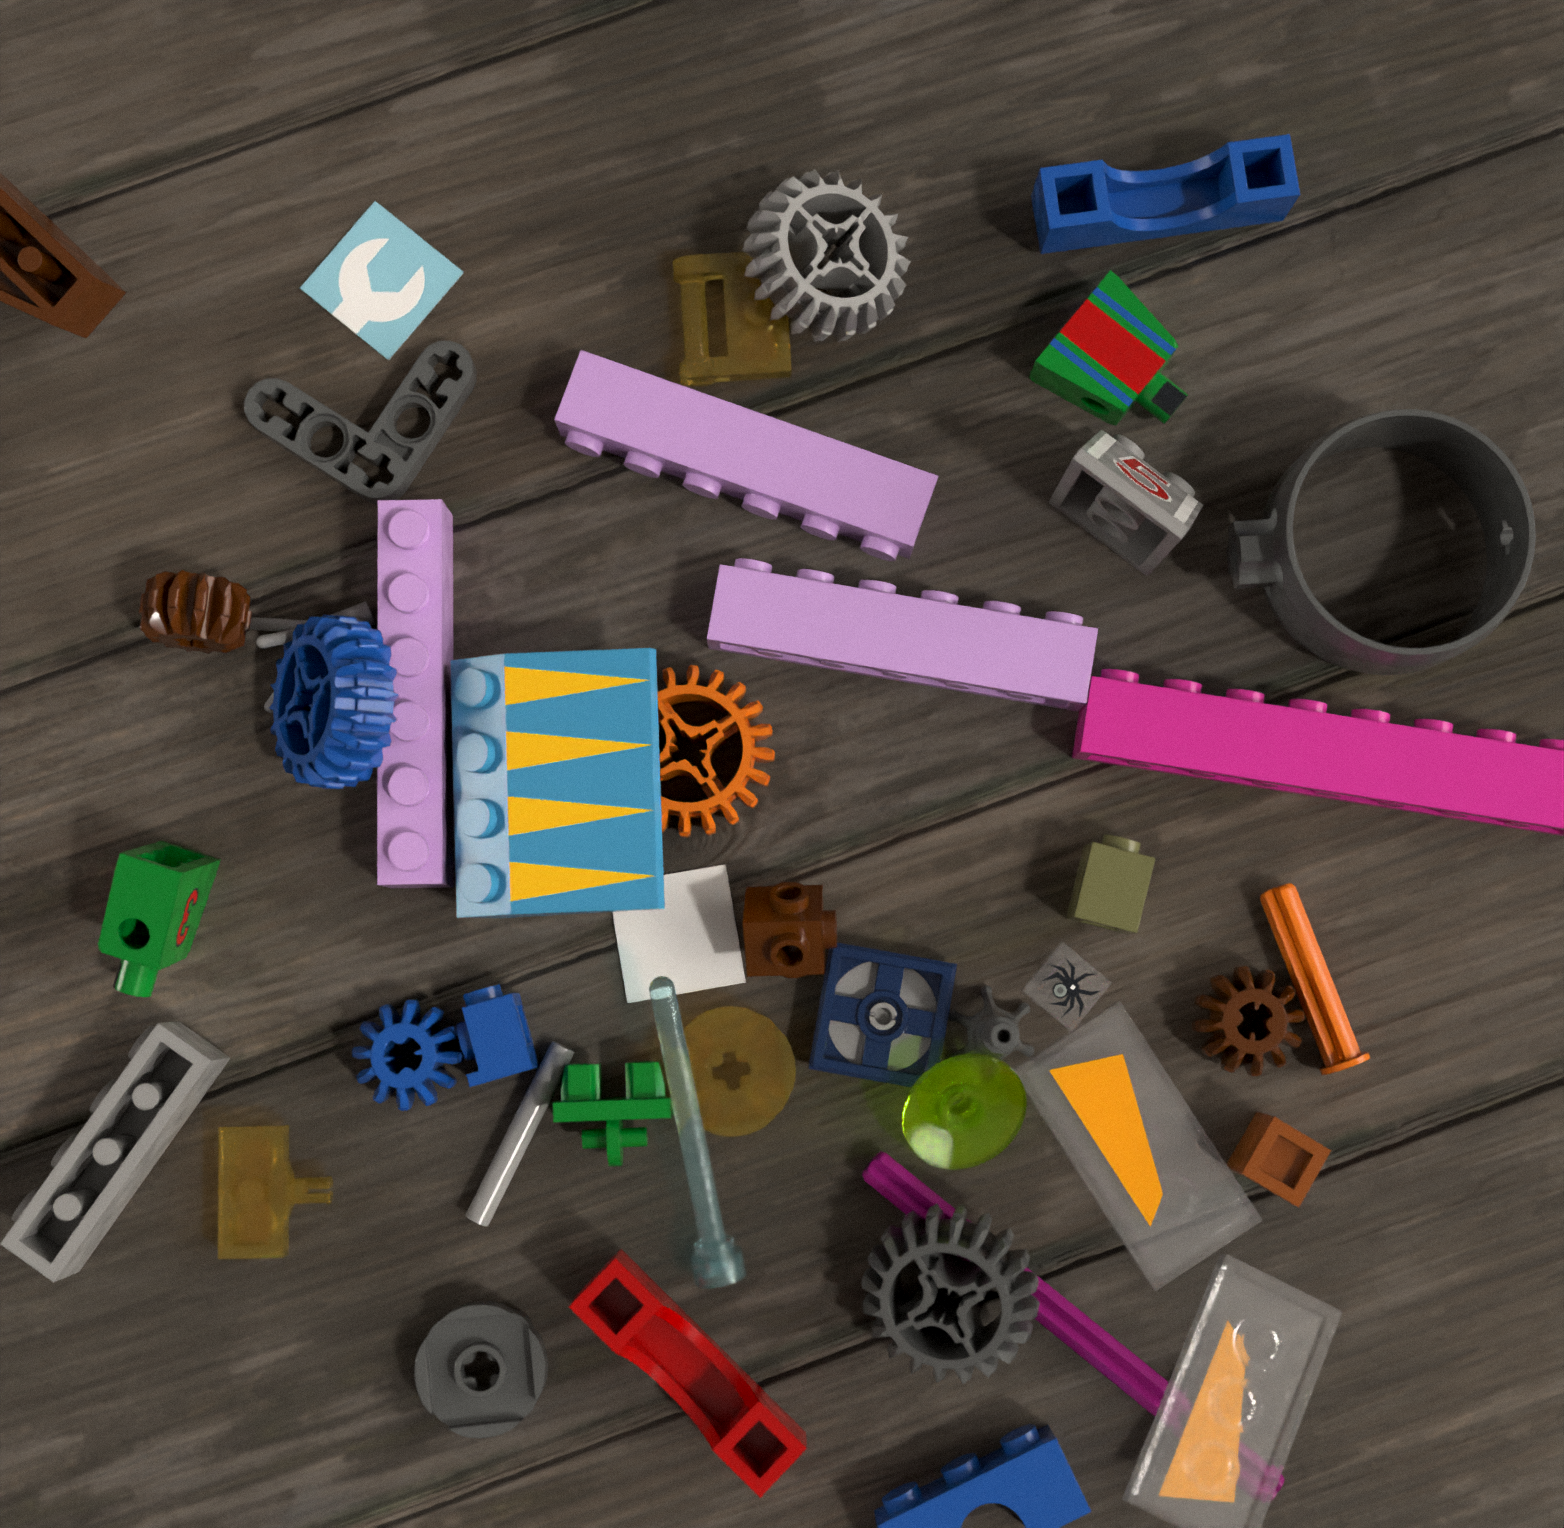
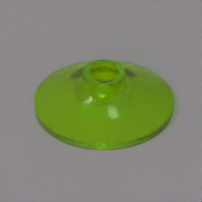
(973, 1128)

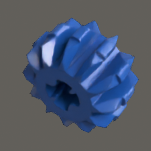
(413, 1077)

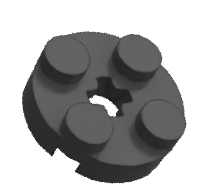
(457, 1397)

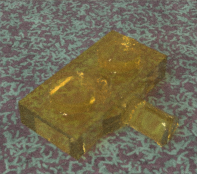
(259, 1191)

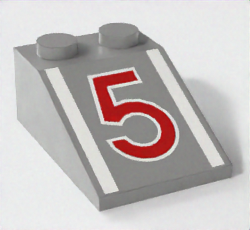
(1126, 500)

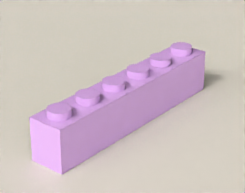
(745, 456)
(417, 624)
(902, 636)

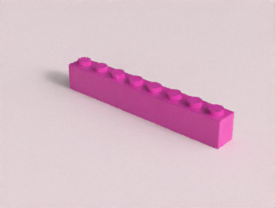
(1322, 753)

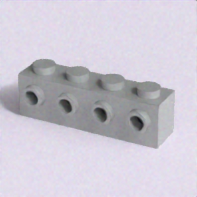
(114, 1150)

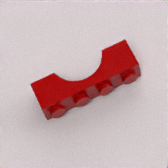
(712, 1389)

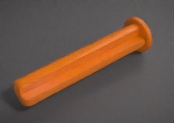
(1311, 979)

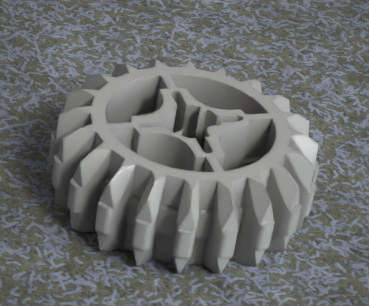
(860, 268)

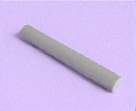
(519, 1134)

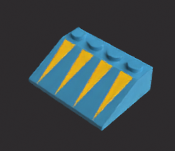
(557, 783)

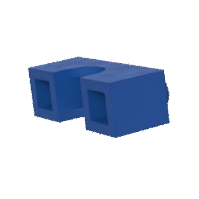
(1023, 1475)

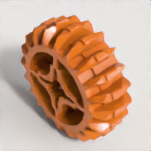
(715, 735)

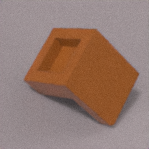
(1278, 1158)

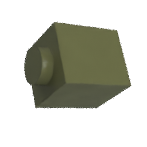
(1111, 885)

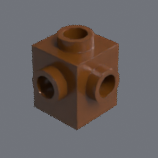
(787, 930)

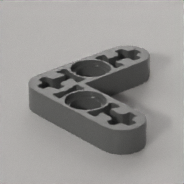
(383, 440)

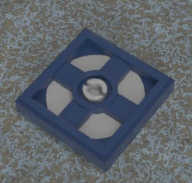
(881, 1015)

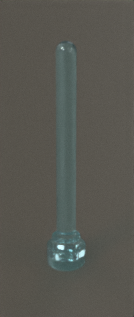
(716, 1257)

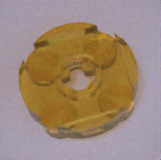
(762, 1091)

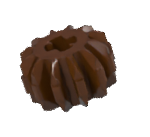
(195, 612)
(1270, 1023)

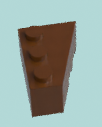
(47, 271)

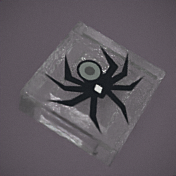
(1066, 986)

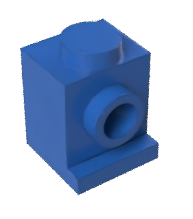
(495, 1035)

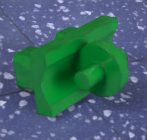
(583, 1101)

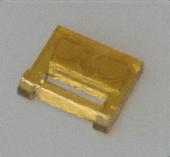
(754, 342)

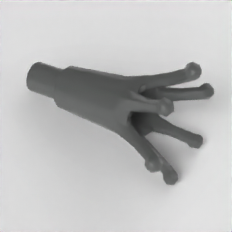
(992, 1029)

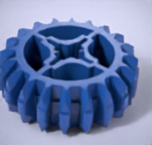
(333, 702)

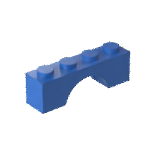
(1107, 206)

